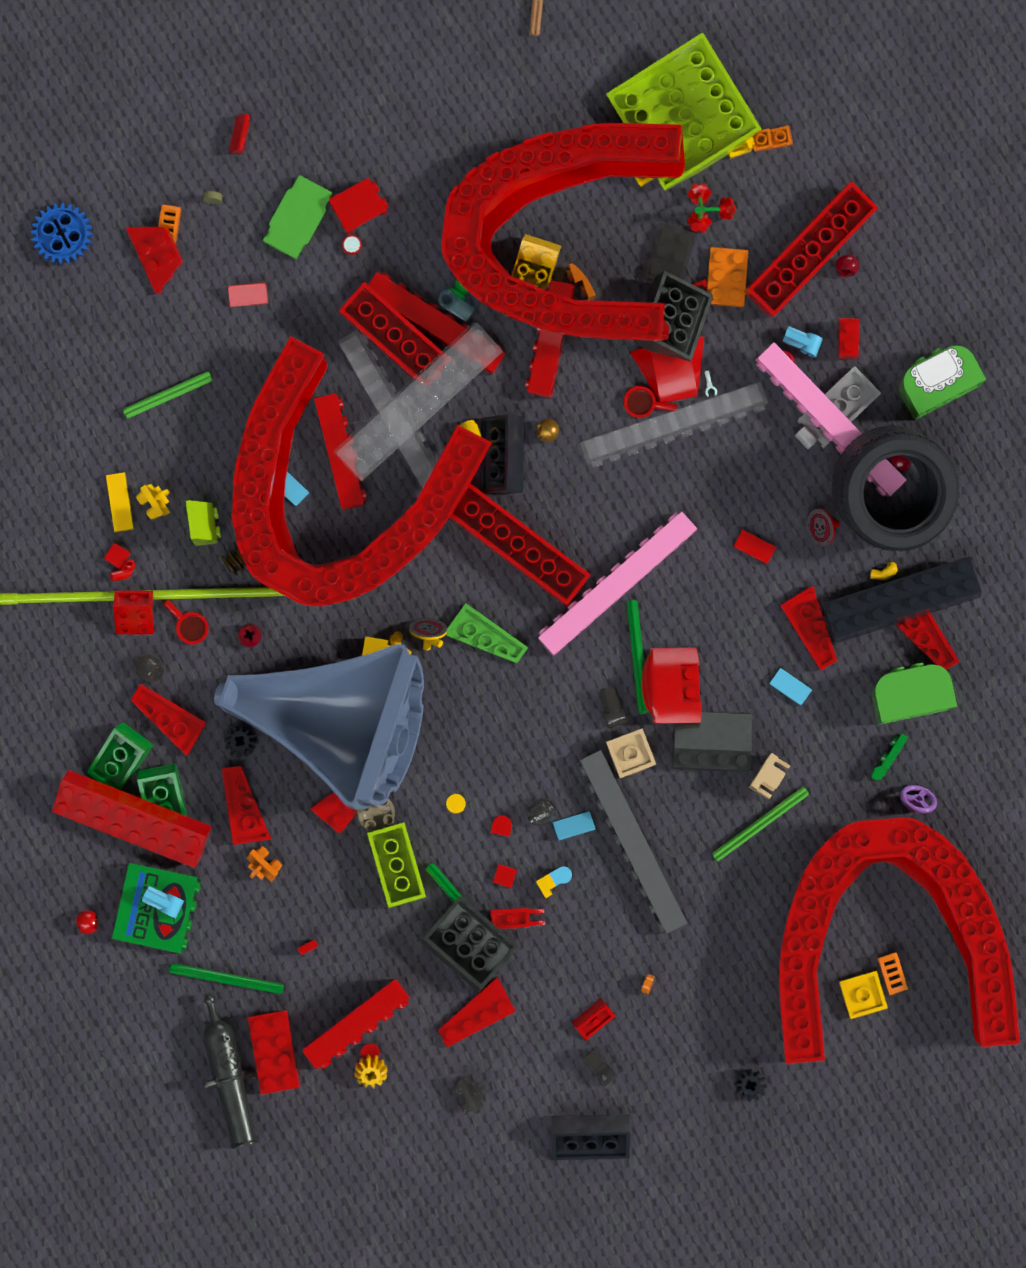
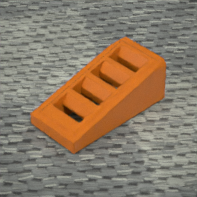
(172, 209)
(881, 961)

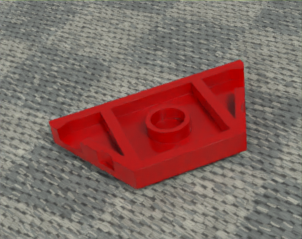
(156, 253)

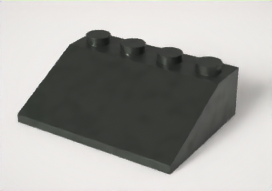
(684, 313)
(715, 744)
(469, 944)

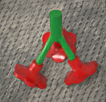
(699, 219)

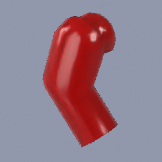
(124, 572)

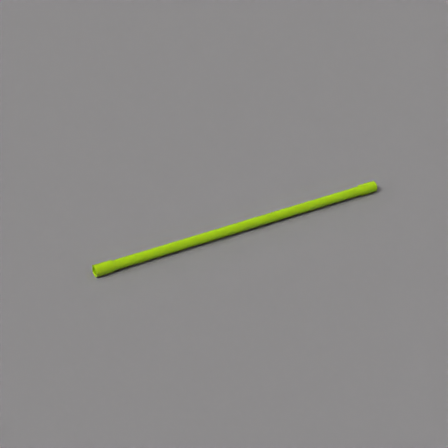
(14, 598)

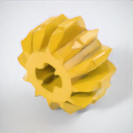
(370, 1071)

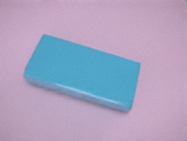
(574, 825)

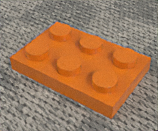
(727, 276)

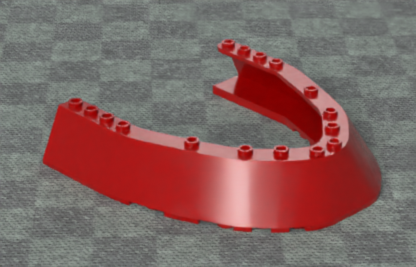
(538, 169)
(261, 486)
(955, 891)

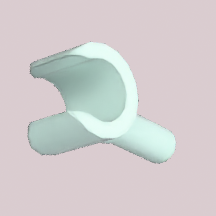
(709, 384)

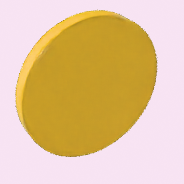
(455, 803)

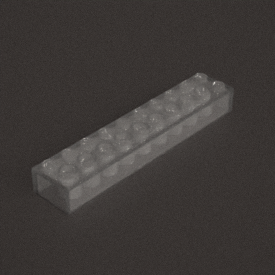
(418, 401)

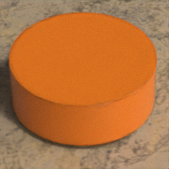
(647, 985)

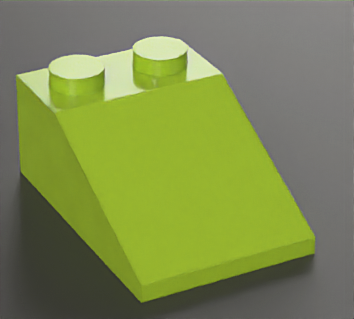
(202, 522)

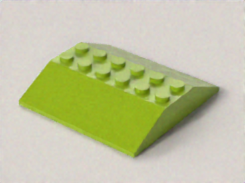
(691, 91)

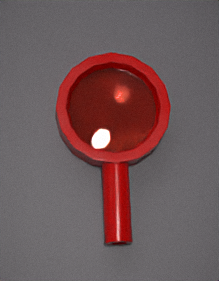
(641, 402)
(190, 627)

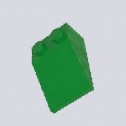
(120, 757)
(162, 787)

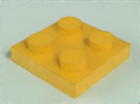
(863, 995)

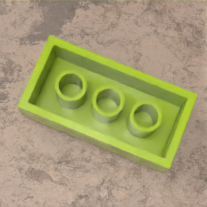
(396, 865)

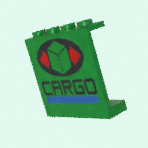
(146, 924)

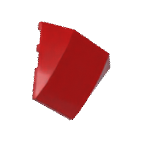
(669, 376)

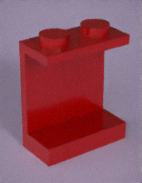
(358, 205)

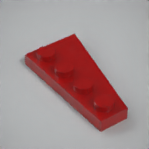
(930, 640)
(242, 809)
(334, 812)

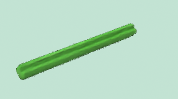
(760, 824)

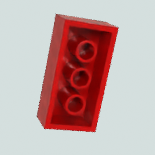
(274, 1052)

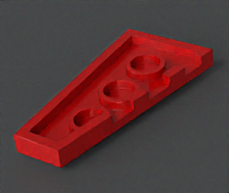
(807, 620)
(171, 719)
(482, 1011)

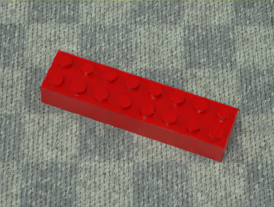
(810, 249)
(519, 546)
(131, 819)

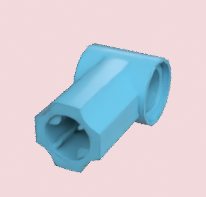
(805, 342)
(166, 903)

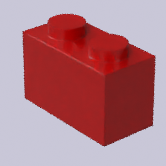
(848, 339)

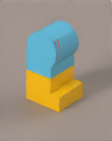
(559, 876)

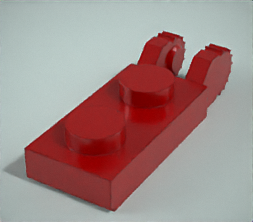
(515, 918)

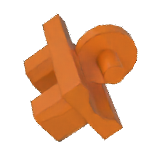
(261, 867)

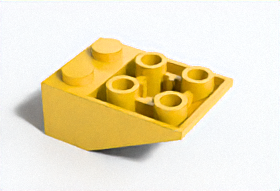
(536, 261)

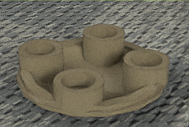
(377, 816)

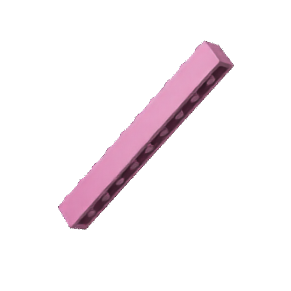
(822, 413)
(617, 583)

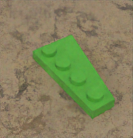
(483, 634)

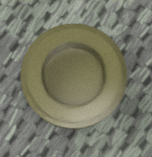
(212, 197)

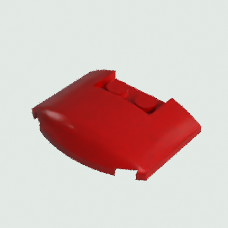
(672, 685)

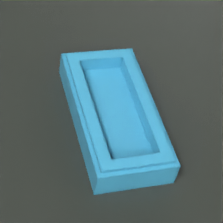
(294, 490)
(790, 686)

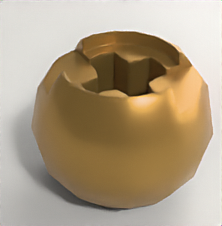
(547, 430)

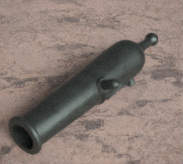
(228, 1077)

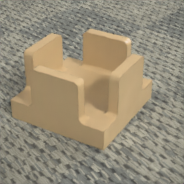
(630, 753)
(769, 776)

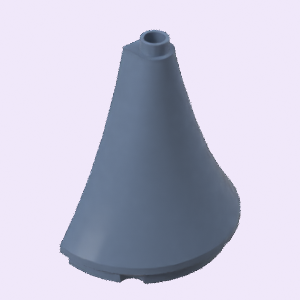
(342, 719)

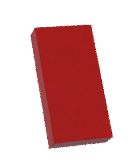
(754, 547)

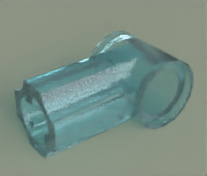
(457, 306)

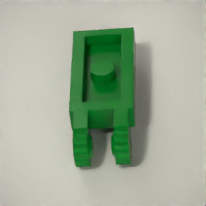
(888, 758)

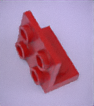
(133, 612)

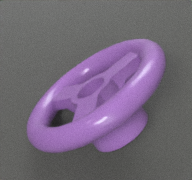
(916, 802)

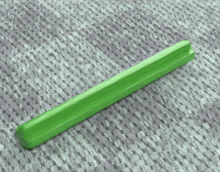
(167, 394)

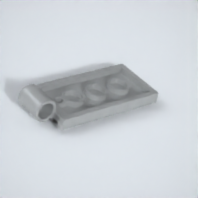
(850, 396)

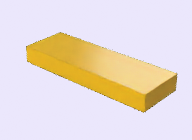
(119, 502)

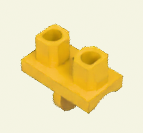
(156, 498)

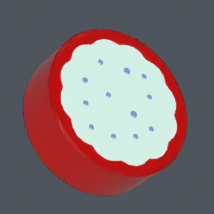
(352, 245)

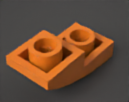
(772, 139)
(576, 275)

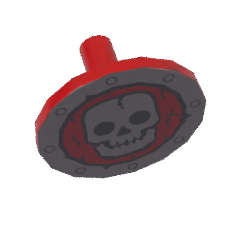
(821, 527)

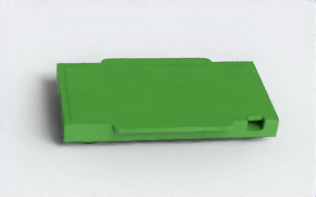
(297, 217)

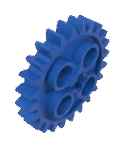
(77, 226)

